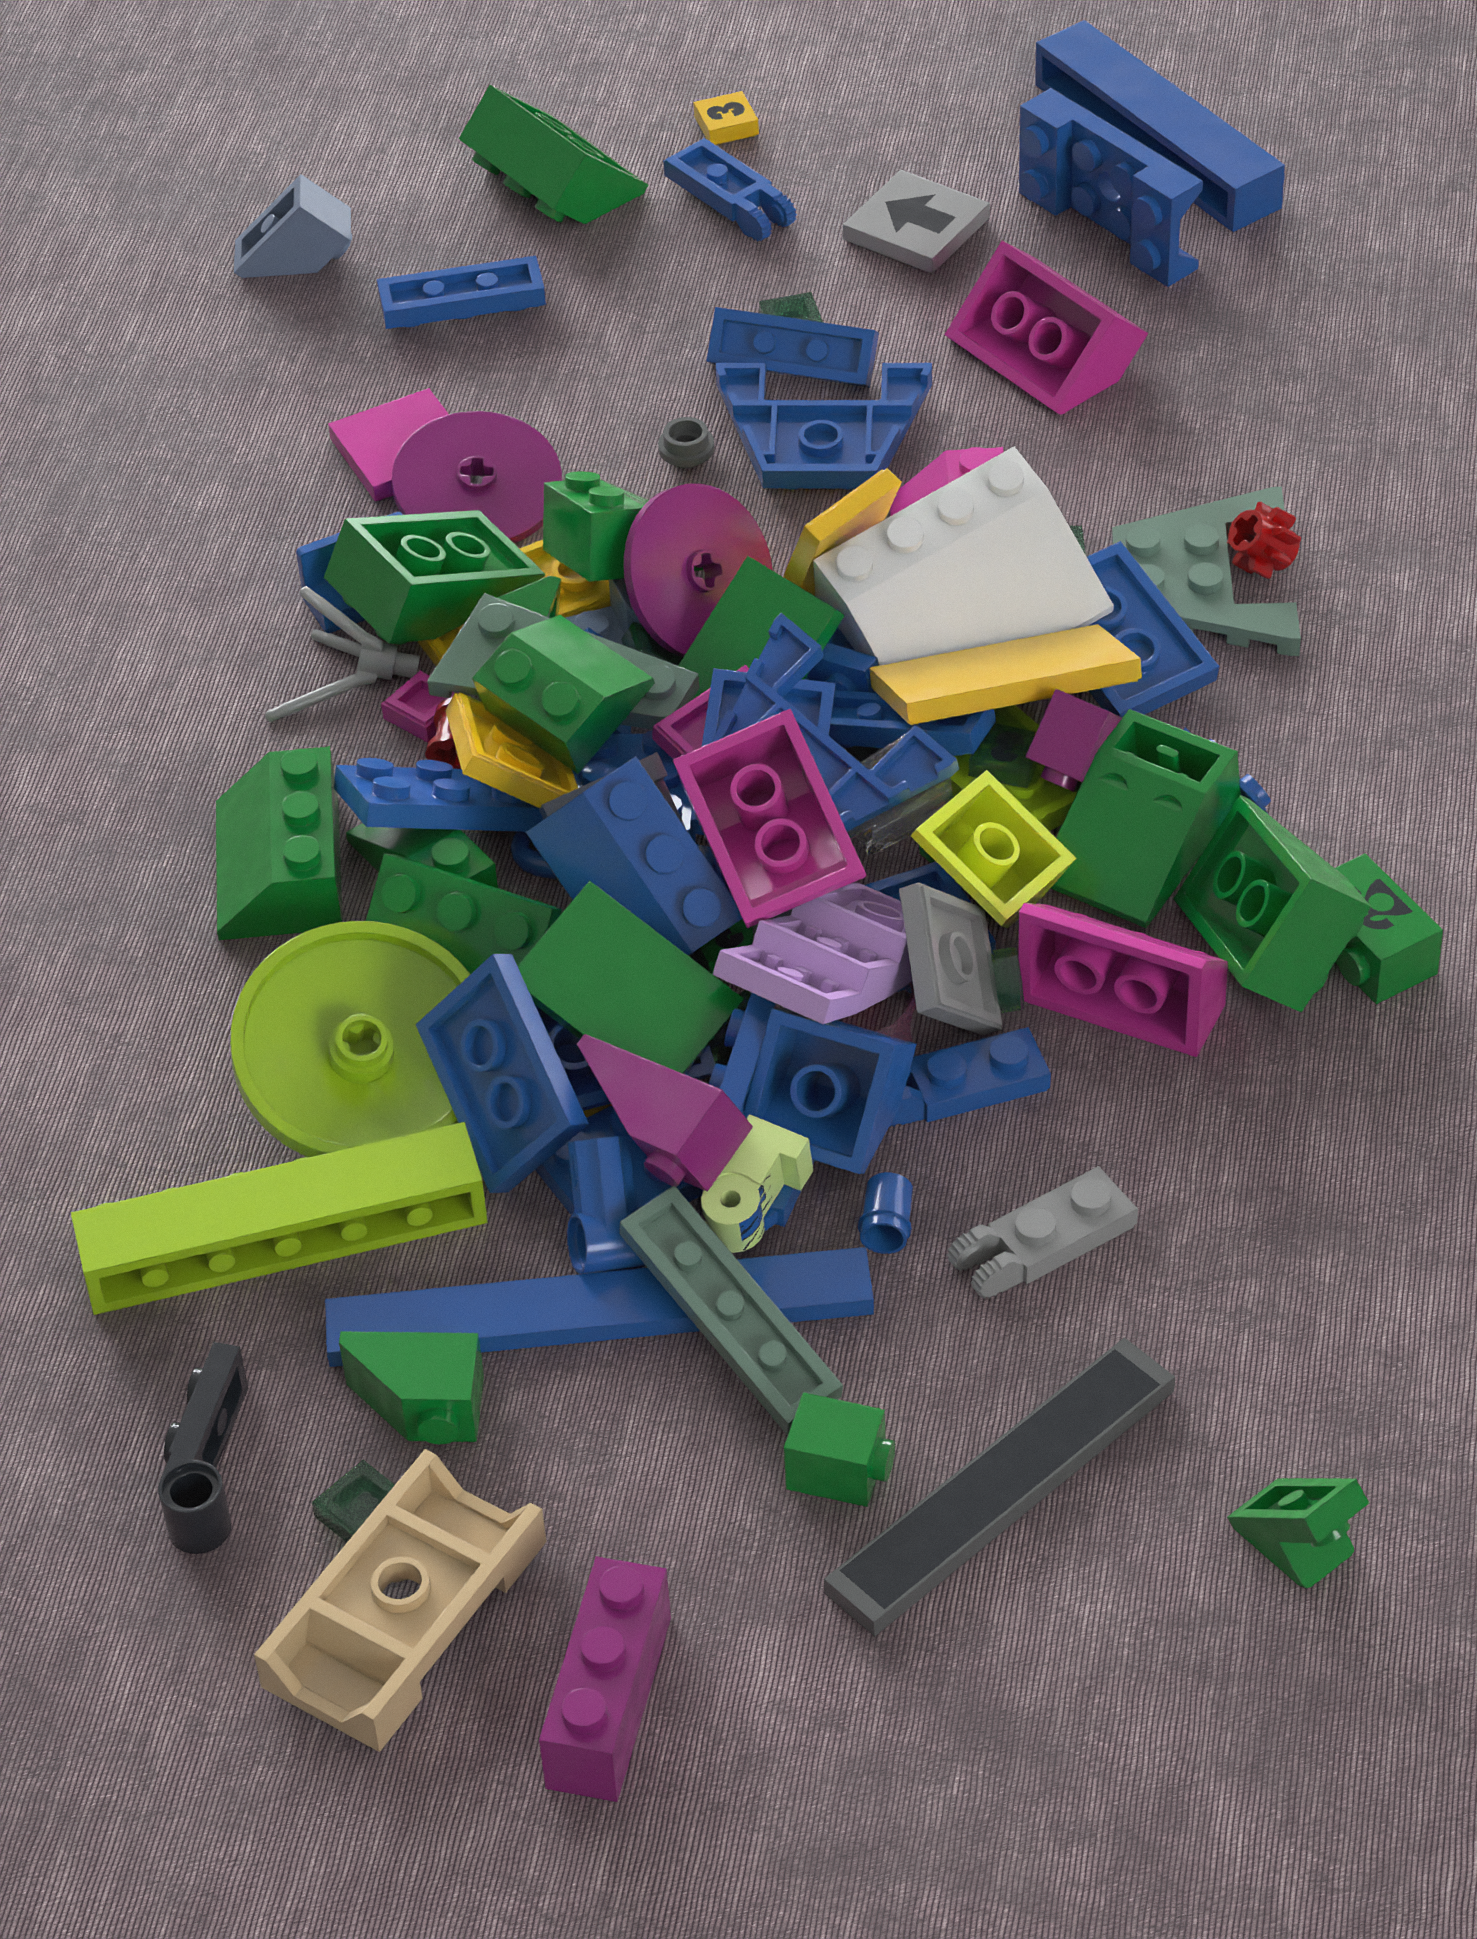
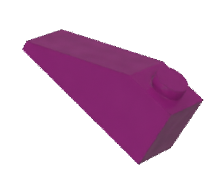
(674, 1118)

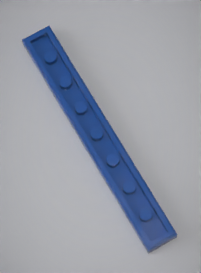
(598, 1304)

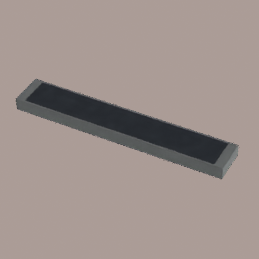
(998, 1486)

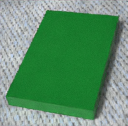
(744, 615)
(625, 983)

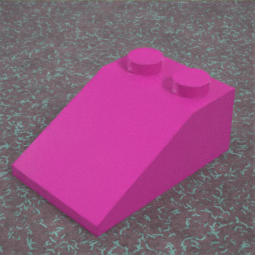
(768, 818)

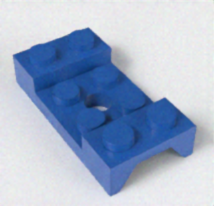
(1108, 177)

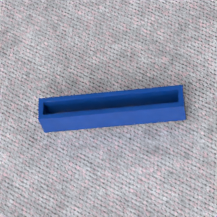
(1110, 82)

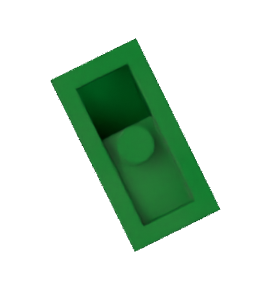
(1302, 1524)

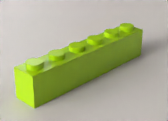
(279, 1217)

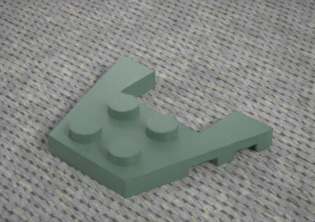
(1191, 567)

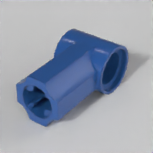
(602, 1199)

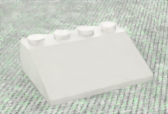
(963, 569)

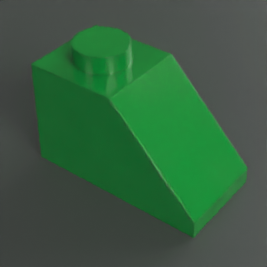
(418, 1381)

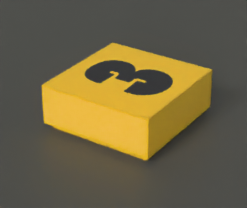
(726, 118)

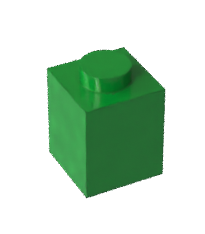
(837, 1450)

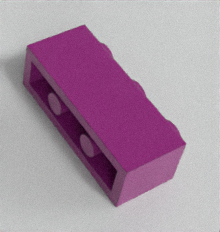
(605, 1679)

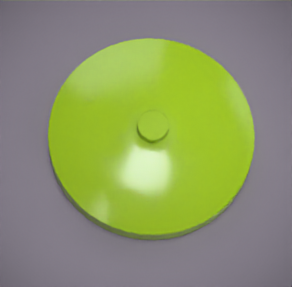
(333, 1040)

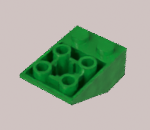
(1145, 816)

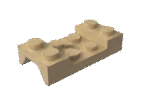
(362, 1655)

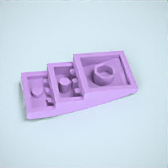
(826, 956)

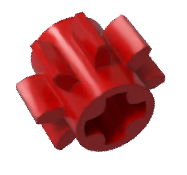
(1263, 540)

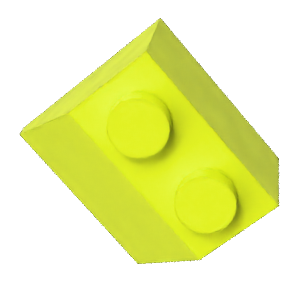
(994, 848)

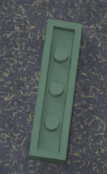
(727, 1306)

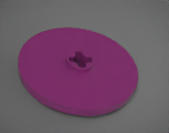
(512, 457)
(665, 542)

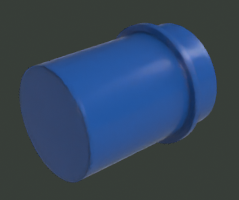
(886, 1213)

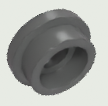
(686, 442)

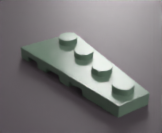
(496, 619)

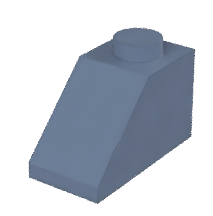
(295, 233)

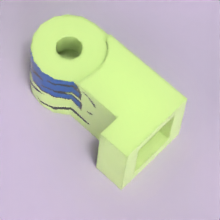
(753, 1180)

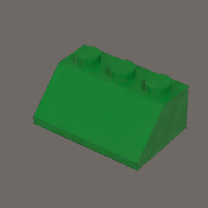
(547, 159)
(279, 847)

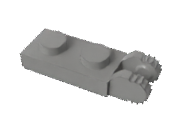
(1044, 1233)

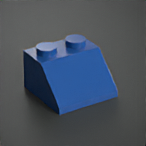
(830, 1085)

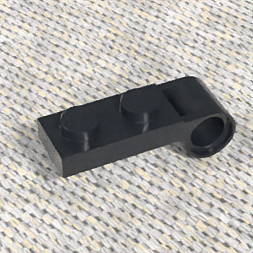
(191, 1485)

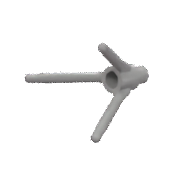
(374, 662)

